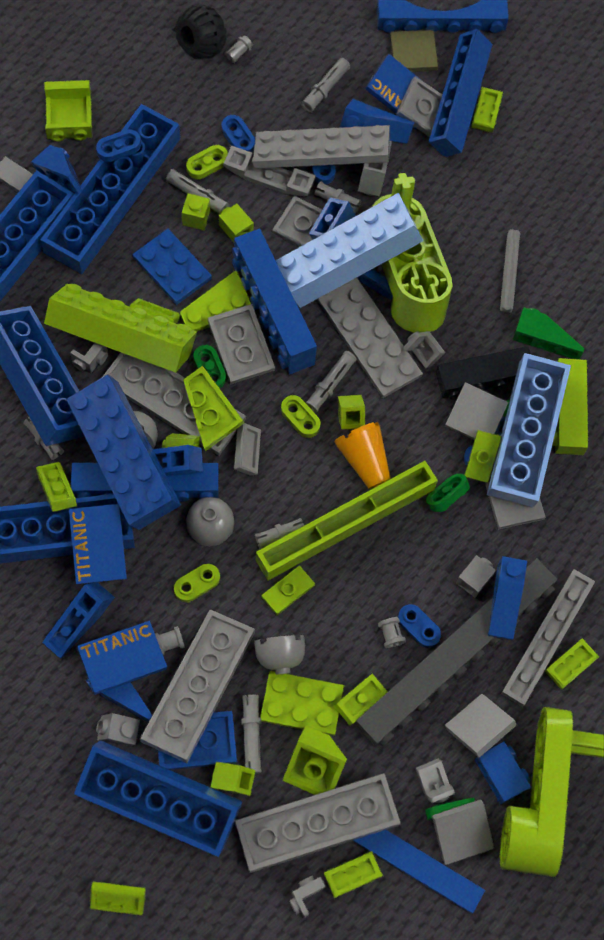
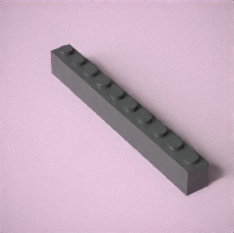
(445, 662)

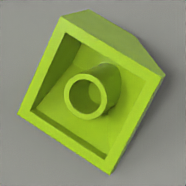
(315, 762)

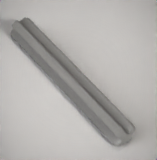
(510, 270)

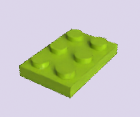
(301, 702)

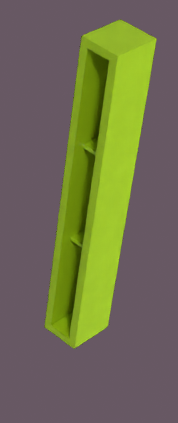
(346, 520)

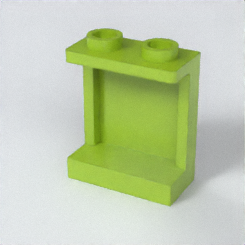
(68, 110)

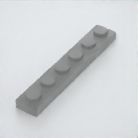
(548, 638)

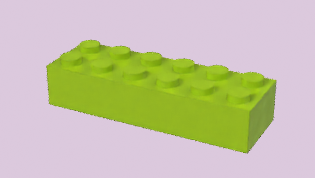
(120, 327)

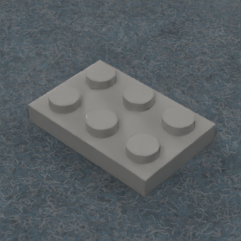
(241, 344)

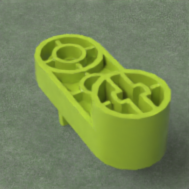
(420, 274)
(535, 836)

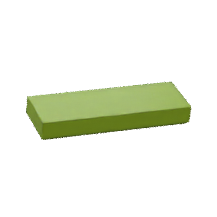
(56, 486)

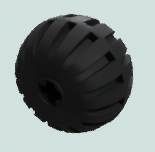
(203, 26)

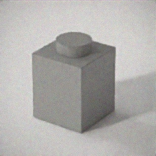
(476, 575)

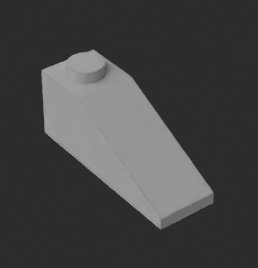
(373, 177)

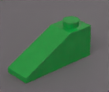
(543, 333)

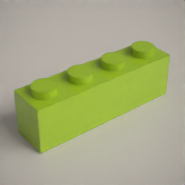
(572, 424)

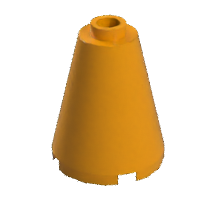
(366, 454)

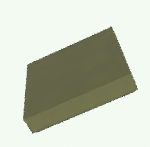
(415, 49)

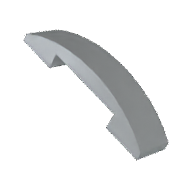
(275, 178)

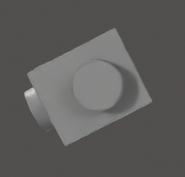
(425, 348)
(96, 355)
(118, 729)
(434, 781)
(307, 888)

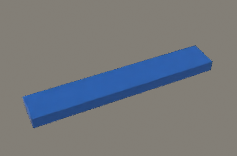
(423, 869)

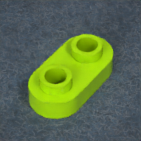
(205, 161)
(301, 416)
(197, 582)

